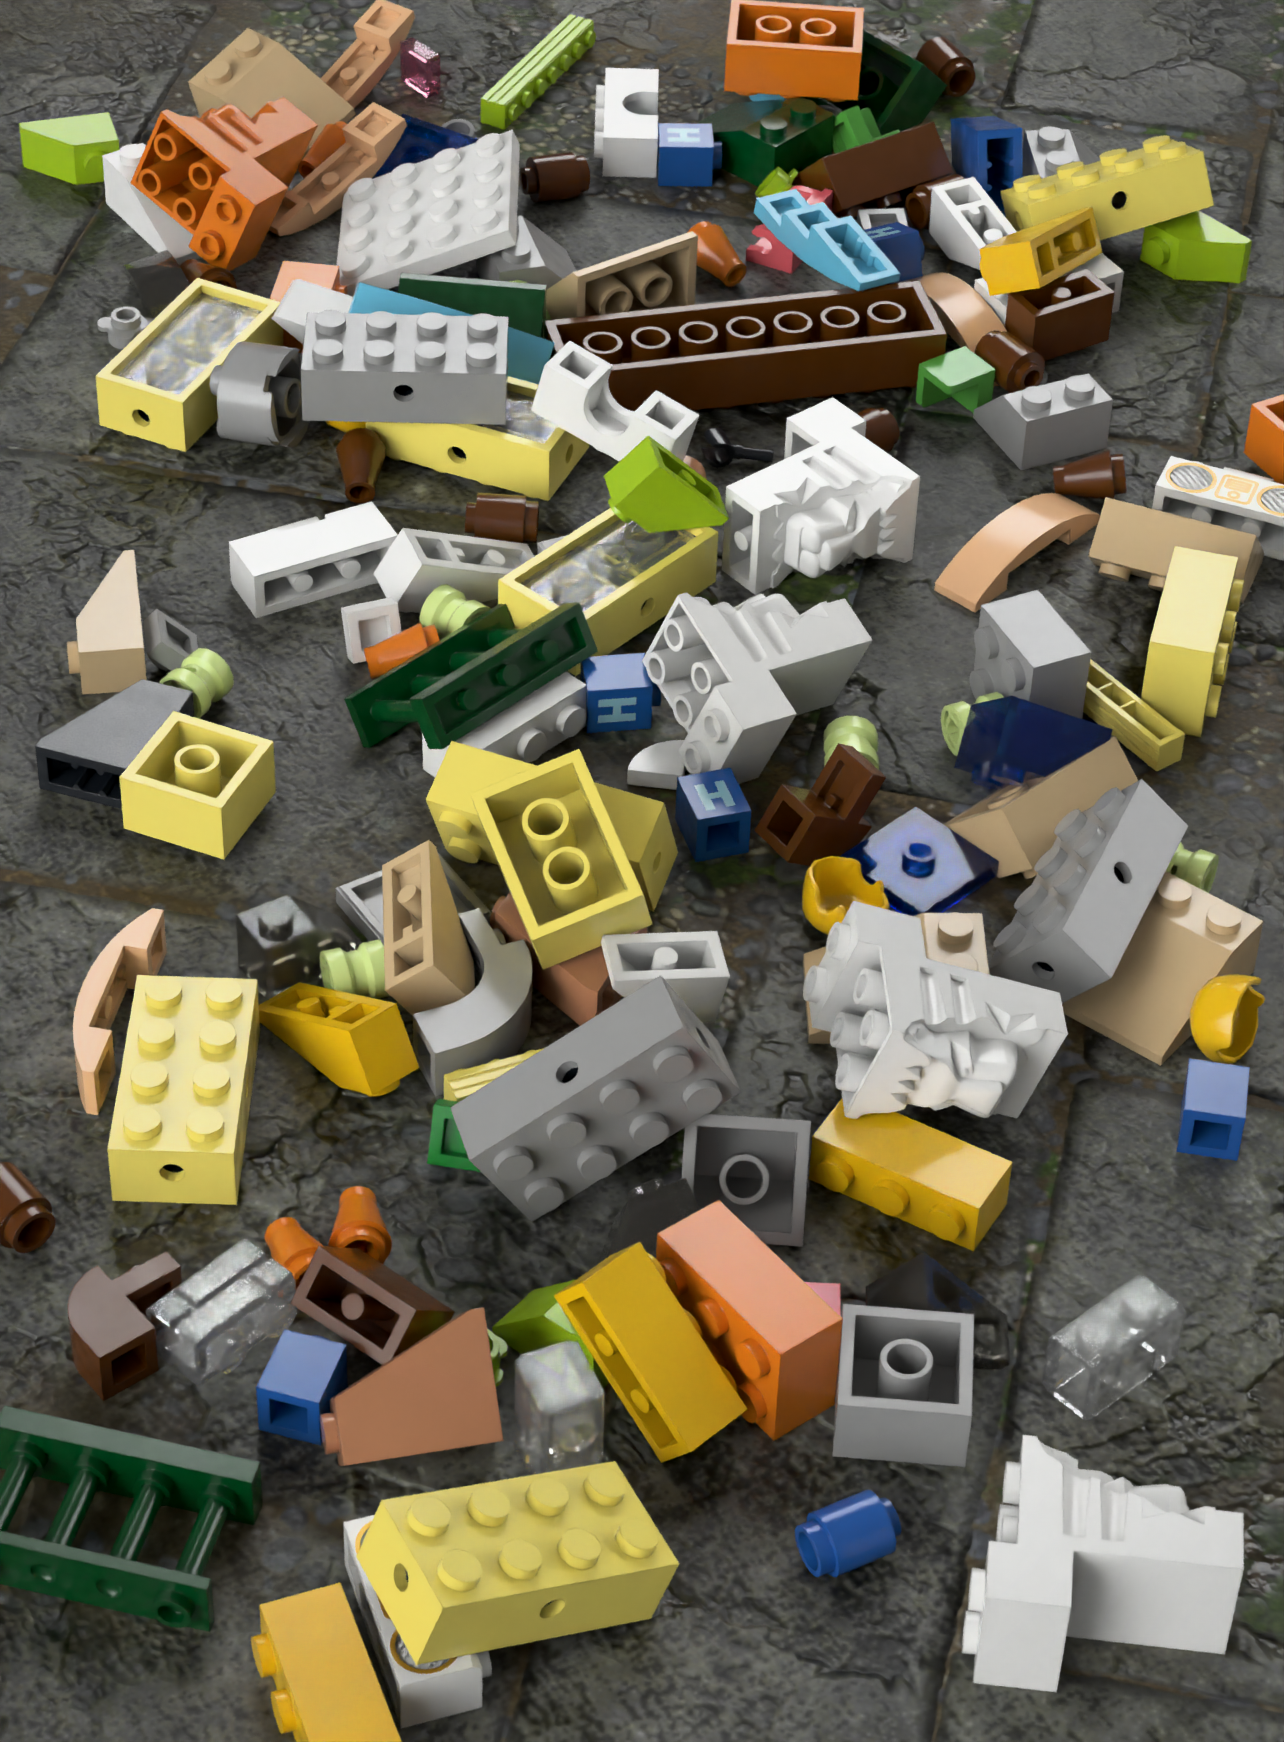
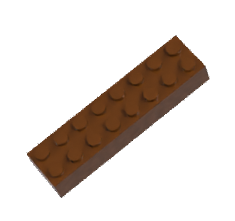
(763, 346)

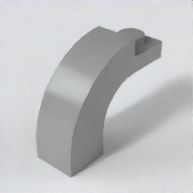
(488, 1020)

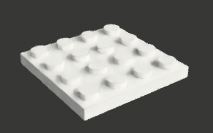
(430, 213)

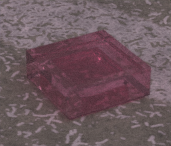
(420, 67)

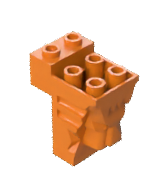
(224, 174)

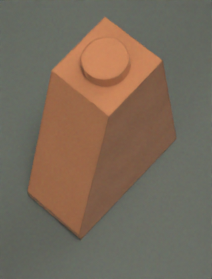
(575, 985)
(421, 1400)

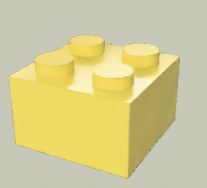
(198, 785)

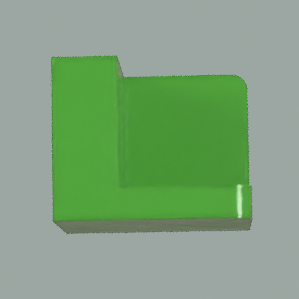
(855, 128)
(958, 376)

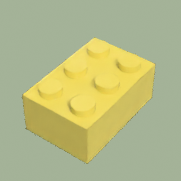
(1192, 638)
(561, 858)

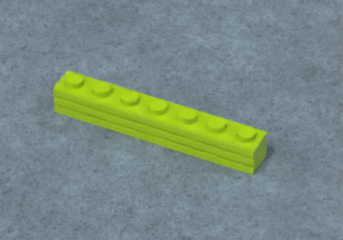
(537, 71)

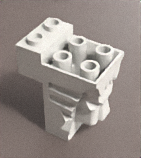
(821, 504)
(748, 673)
(924, 1026)
(1096, 1565)

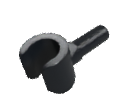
(725, 451)

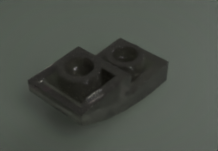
(157, 281)

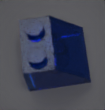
(1022, 741)

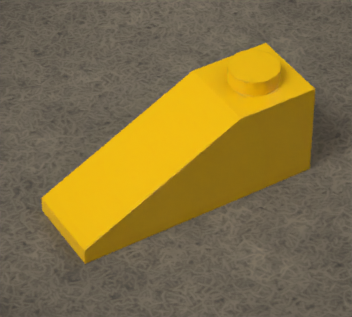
(1040, 253)
(344, 1036)

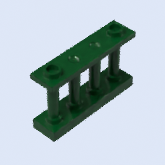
(471, 675)
(129, 1466)

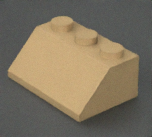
(636, 281)
(1143, 541)
(1020, 821)

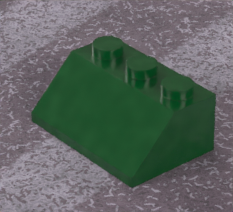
(892, 87)
(520, 302)

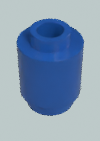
(848, 1534)

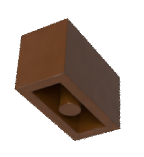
(1062, 314)
(367, 1302)

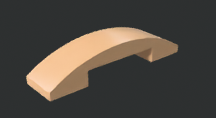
(372, 52)
(368, 145)
(960, 309)
(1007, 541)
(132, 952)

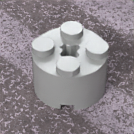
(260, 395)

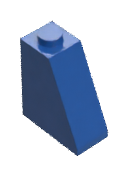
(988, 152)

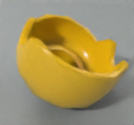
(832, 887)
(1226, 1017)

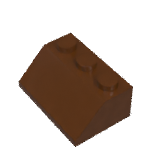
(879, 170)

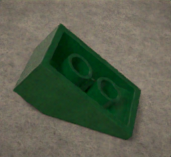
(771, 135)

